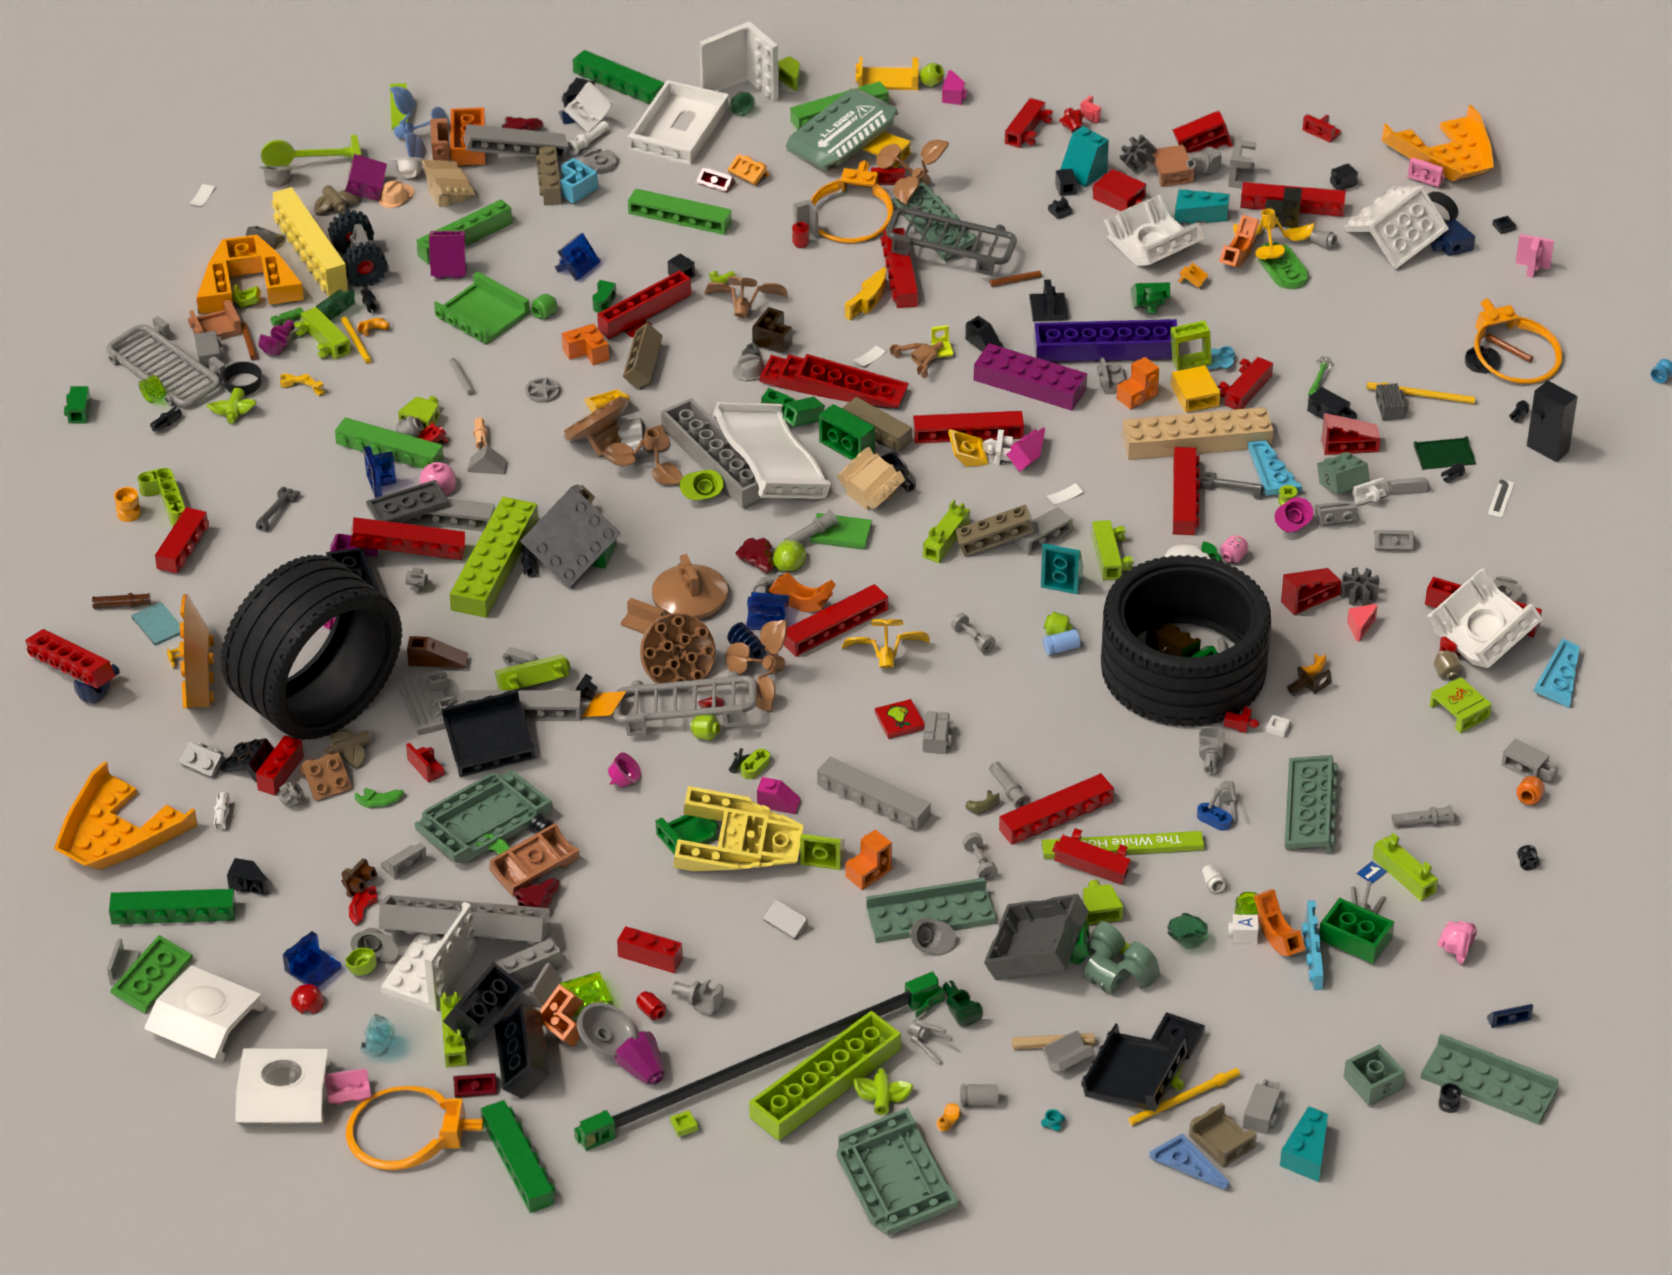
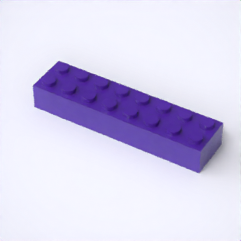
(1103, 340)

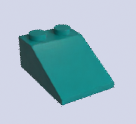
(1061, 569)

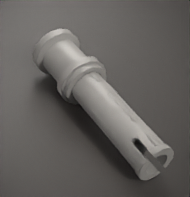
(818, 525)
(1013, 790)
(1433, 813)

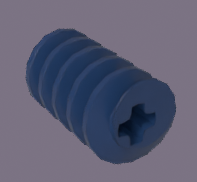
(741, 633)

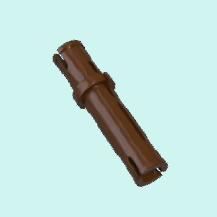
(121, 600)

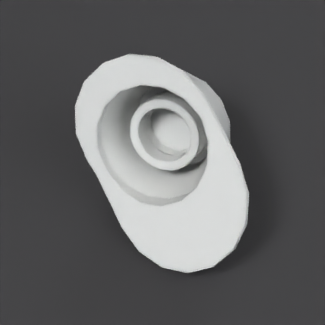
(409, 166)

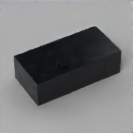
(1551, 421)
(357, 562)
(484, 1004)
(521, 1050)

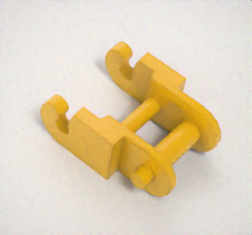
(170, 655)

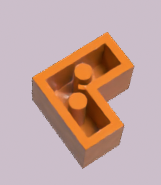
(585, 341)
(1141, 385)
(872, 862)
(558, 1014)

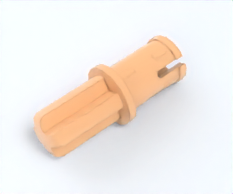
(480, 432)

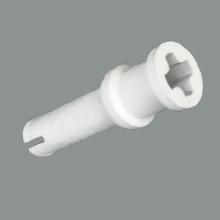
(583, 140)

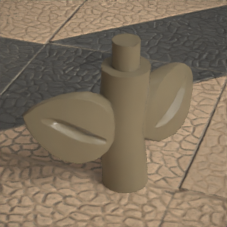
(332, 198)
(349, 745)

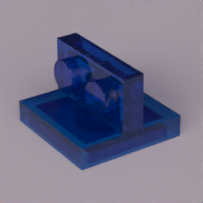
(577, 257)
(379, 470)
(766, 608)

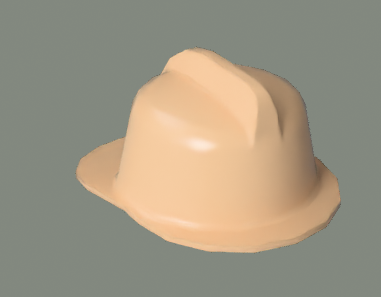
(395, 193)

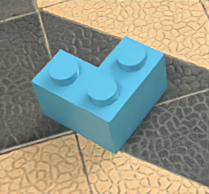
(577, 180)

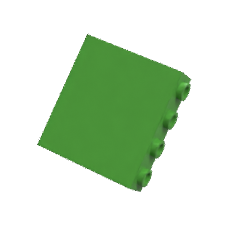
(484, 309)

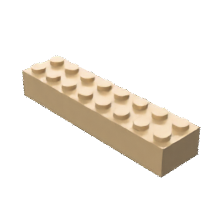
(1204, 431)

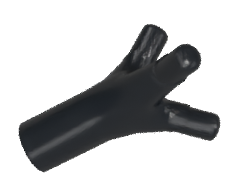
(737, 761)

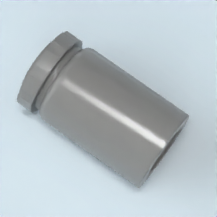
(979, 1094)

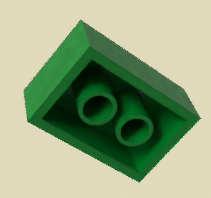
(845, 432)
(1356, 930)

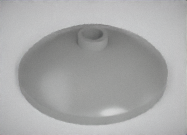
(604, 1028)

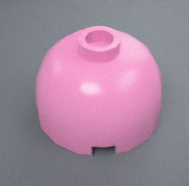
(442, 474)

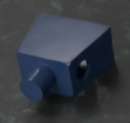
(1454, 240)

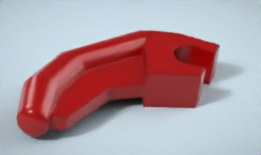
(360, 902)

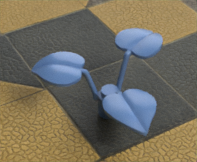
(405, 103)

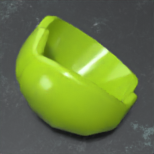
(361, 961)

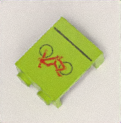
(1463, 702)

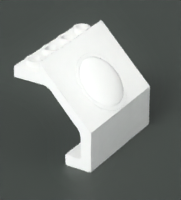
(1149, 232)
(1482, 620)
(201, 1011)

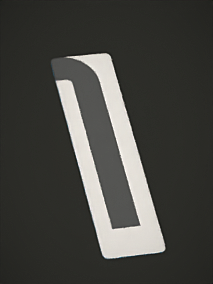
(1501, 498)

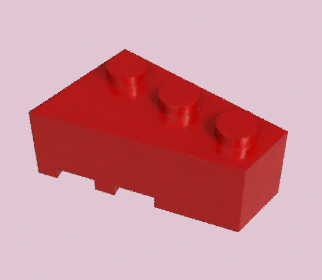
(1203, 133)
(1348, 435)
(1309, 589)

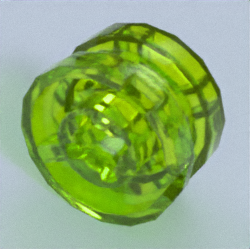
(151, 388)
(1246, 904)

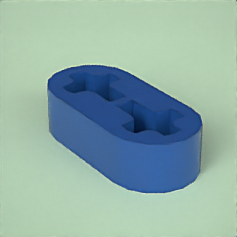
(1214, 817)

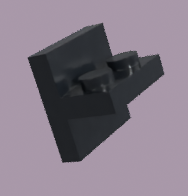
(1048, 305)

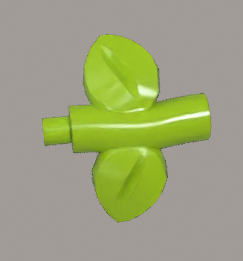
(233, 406)
(882, 1091)

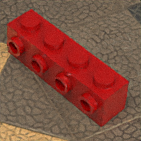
(181, 540)

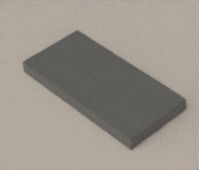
(408, 503)

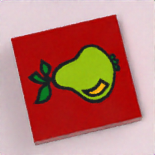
(899, 718)

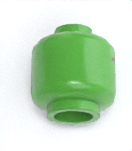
(544, 306)

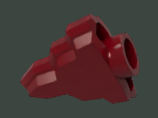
(531, 124)
(757, 553)
(538, 895)

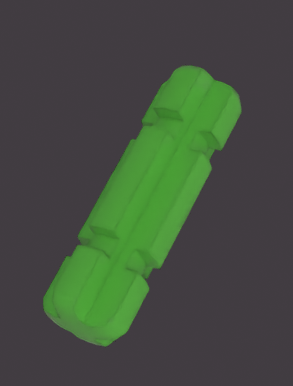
(283, 317)

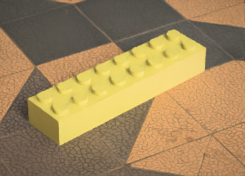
(309, 241)

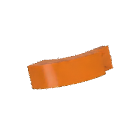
(1242, 244)
(800, 596)
(1274, 927)

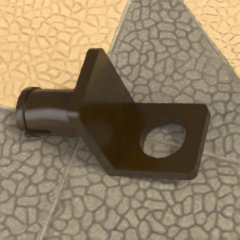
(1306, 681)

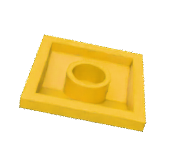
(602, 399)
(968, 449)

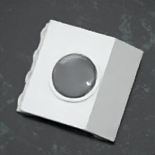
(281, 1086)

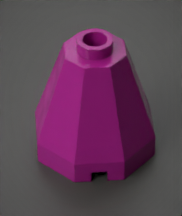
(641, 1058)

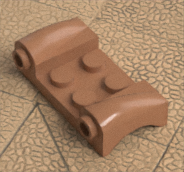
(532, 859)

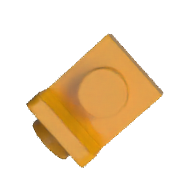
(1193, 274)

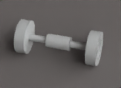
(960, 623)
(973, 842)

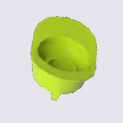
(701, 484)

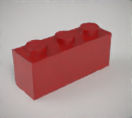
(279, 765)
(649, 949)

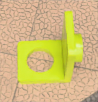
(946, 351)

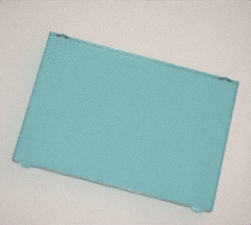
(157, 623)

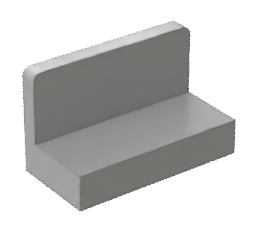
(807, 213)
(1393, 539)
(405, 860)
(120, 961)
(1067, 1051)

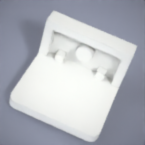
(588, 107)

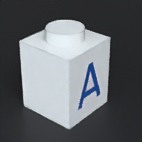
(1244, 929)

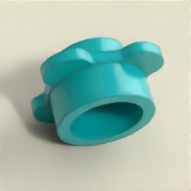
(1053, 1119)

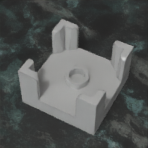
(1240, 163)

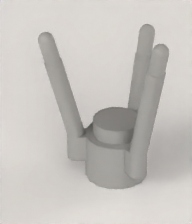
(1227, 793)
(1364, 904)
(921, 1030)

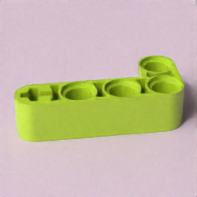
(162, 482)

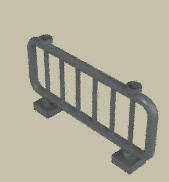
(985, 263)

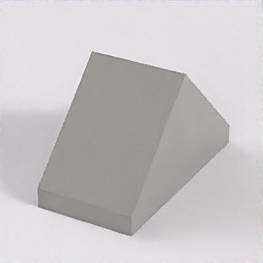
(487, 461)

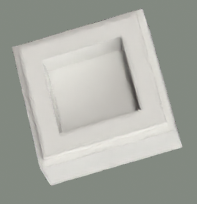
(1278, 726)

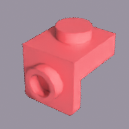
(1091, 111)

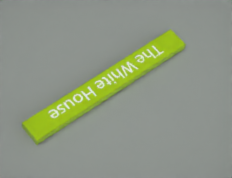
(1139, 843)

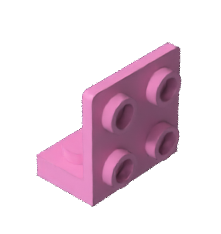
(1425, 172)

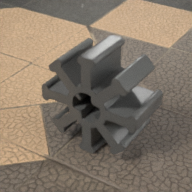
(1138, 153)
(1360, 586)

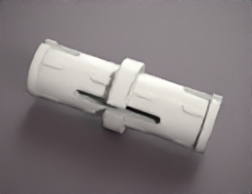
(221, 811)

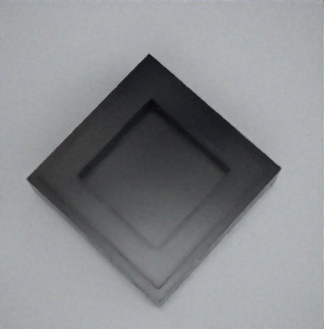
(1504, 224)

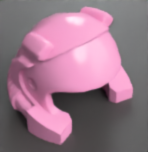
(1457, 938)

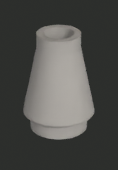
(1325, 239)

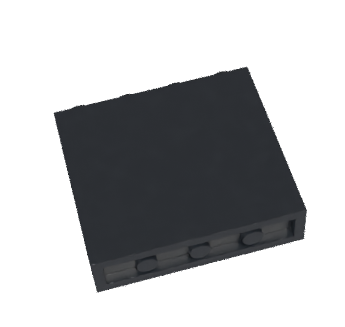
(488, 733)
(1133, 1070)

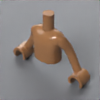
(921, 356)

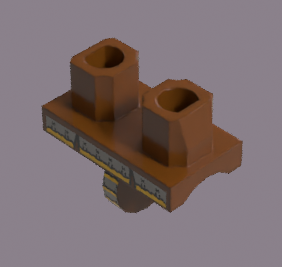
(356, 878)

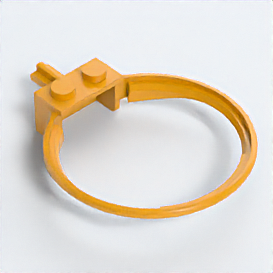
(858, 177)
(1506, 314)
(449, 1136)

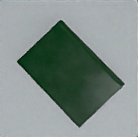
(1444, 453)

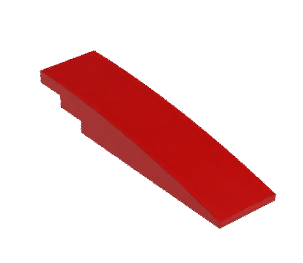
(832, 380)

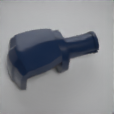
(91, 694)

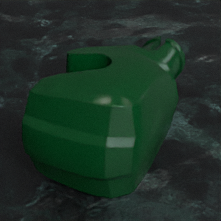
(960, 1006)

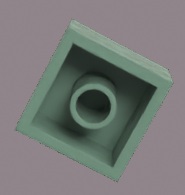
(1342, 472)
(1374, 1074)

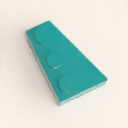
(1201, 206)
(1305, 1145)

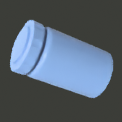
(1061, 642)

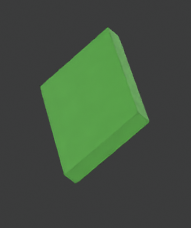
(848, 533)

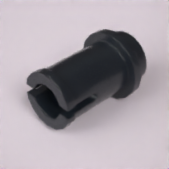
(1522, 408)
(1453, 472)

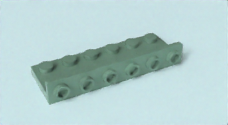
(930, 203)
(1311, 802)
(956, 904)
(1491, 1079)

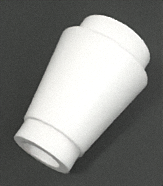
(1214, 880)

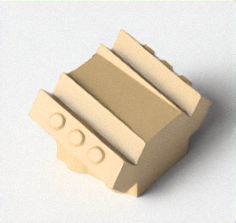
(447, 182)
(870, 479)

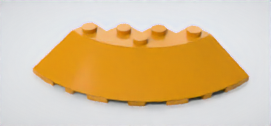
(197, 657)

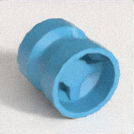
(1661, 371)

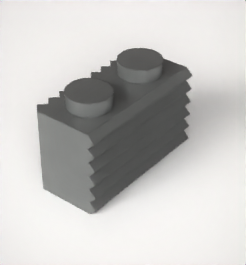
(1390, 401)

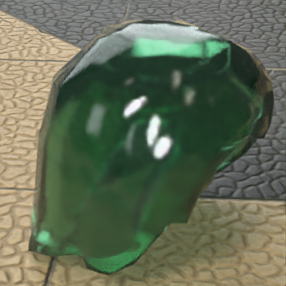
(1188, 931)

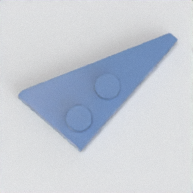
(1185, 1157)

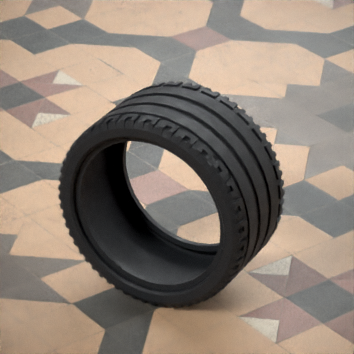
(1195, 593)
(278, 623)

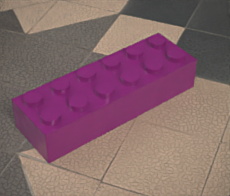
(1030, 376)

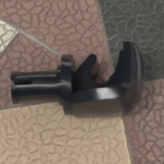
(899, 465)

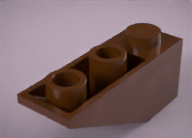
(433, 653)

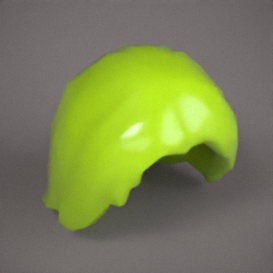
(789, 555)

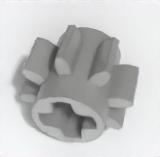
(416, 579)
(290, 794)

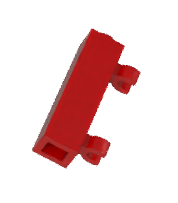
(1024, 123)
(1248, 384)
(1092, 858)

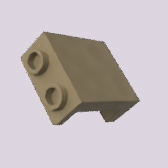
(1221, 1136)

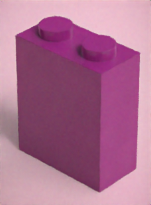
(366, 177)
(447, 254)

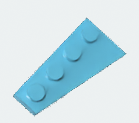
(1270, 469)
(1559, 674)
(1312, 945)

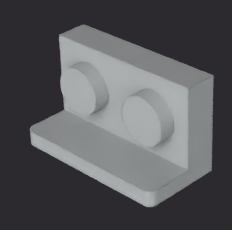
(1110, 376)

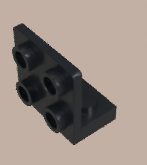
(249, 756)

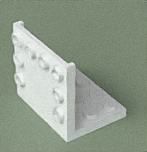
(740, 57)
(1400, 222)
(433, 964)

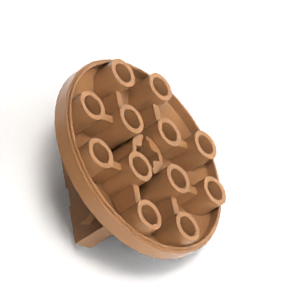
(600, 426)
(690, 589)
(677, 649)

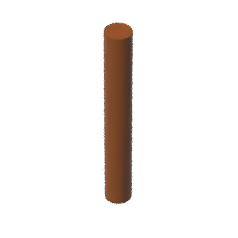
(1015, 278)
(249, 343)
(1525, 356)

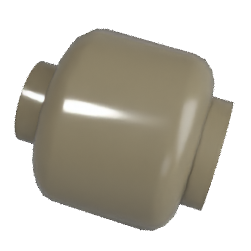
(1447, 665)

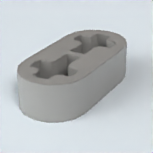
(516, 656)

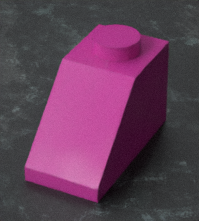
(953, 89)
(777, 796)

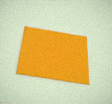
(603, 704)

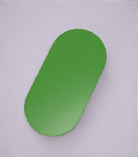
(1286, 270)

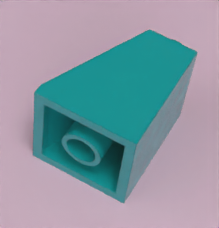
(1086, 156)

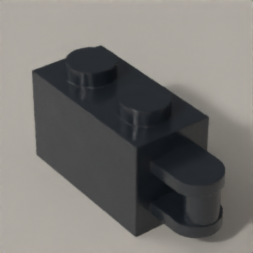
(1327, 402)

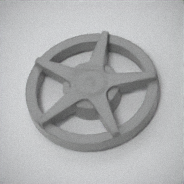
(542, 389)

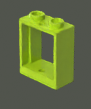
(1187, 333)

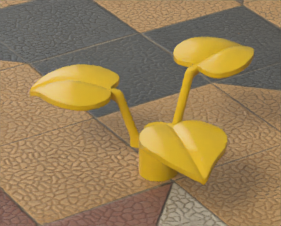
(1269, 221)
(886, 655)

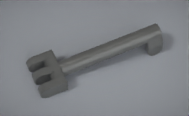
(1210, 479)
(283, 495)

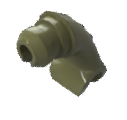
(982, 806)

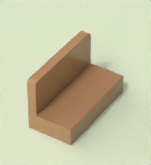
(640, 615)

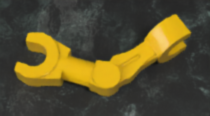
(289, 380)

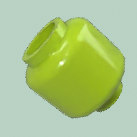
(931, 74)
(1057, 623)
(705, 727)

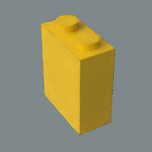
(1195, 389)

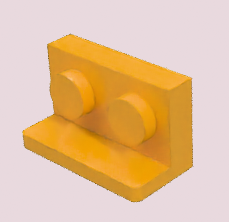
(747, 169)

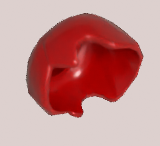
(307, 998)

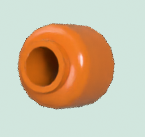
(1530, 790)

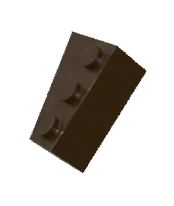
(1169, 640)

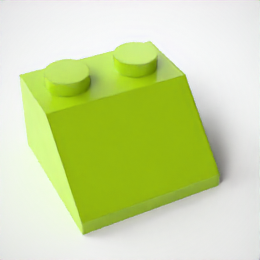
(821, 851)

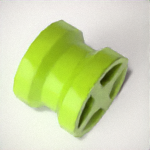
(1286, 493)

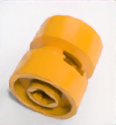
(127, 504)

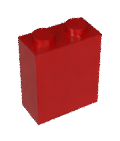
(1118, 190)

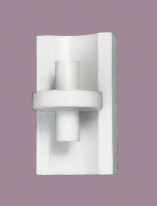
(999, 447)
(1369, 491)

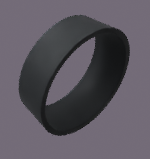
(1445, 201)
(238, 368)

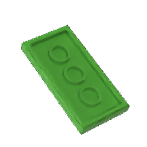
(151, 974)

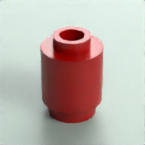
(800, 234)
(651, 1005)

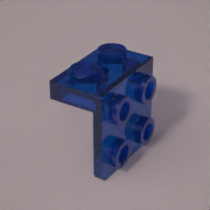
(308, 962)

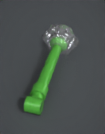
(1324, 364)

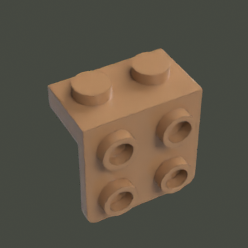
(325, 776)

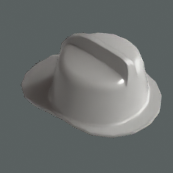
(277, 175)
(749, 367)
(932, 936)
(382, 945)

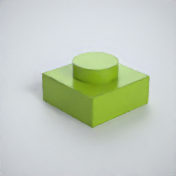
(683, 1123)

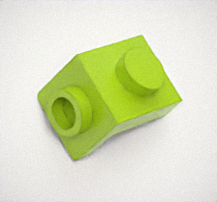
(246, 297)

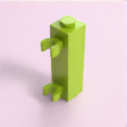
(328, 336)
(944, 534)
(1106, 549)
(532, 672)
(1405, 868)
(453, 1042)

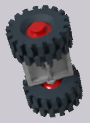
(352, 237)

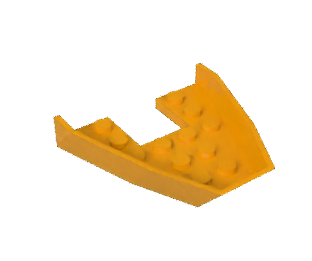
(1462, 158)
(101, 838)

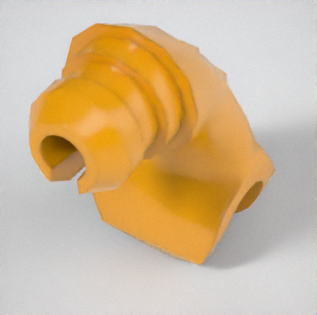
(365, 326)
(1319, 663)
(951, 1115)

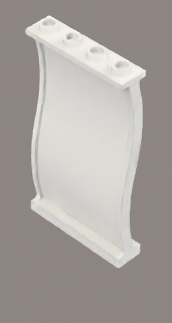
(771, 450)

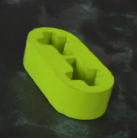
(753, 762)

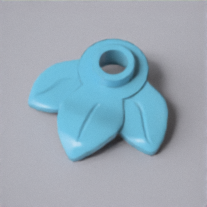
(1222, 357)

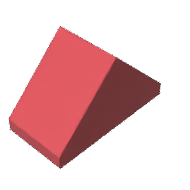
(1361, 619)

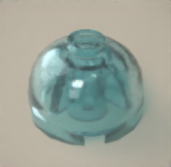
(379, 1036)

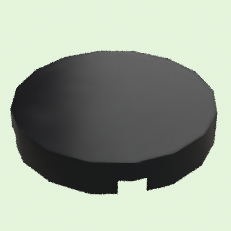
(1490, 356)

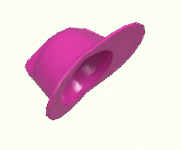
(1294, 514)
(624, 770)

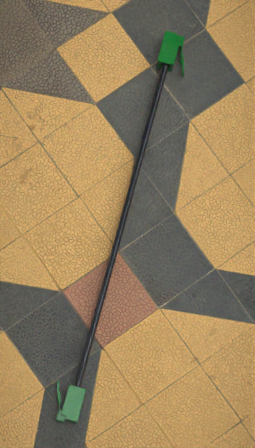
(600, 1128)

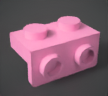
(347, 1086)

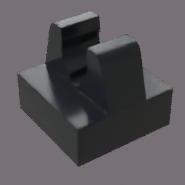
(1060, 208)
(586, 687)

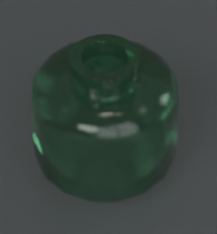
(742, 103)

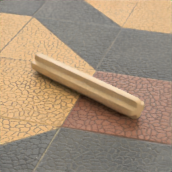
(1036, 1042)

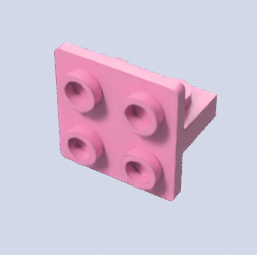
(1534, 253)

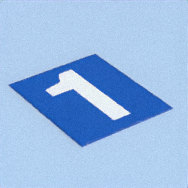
(1371, 872)

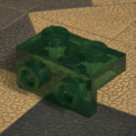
(337, 303)

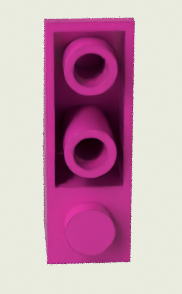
(1027, 449)

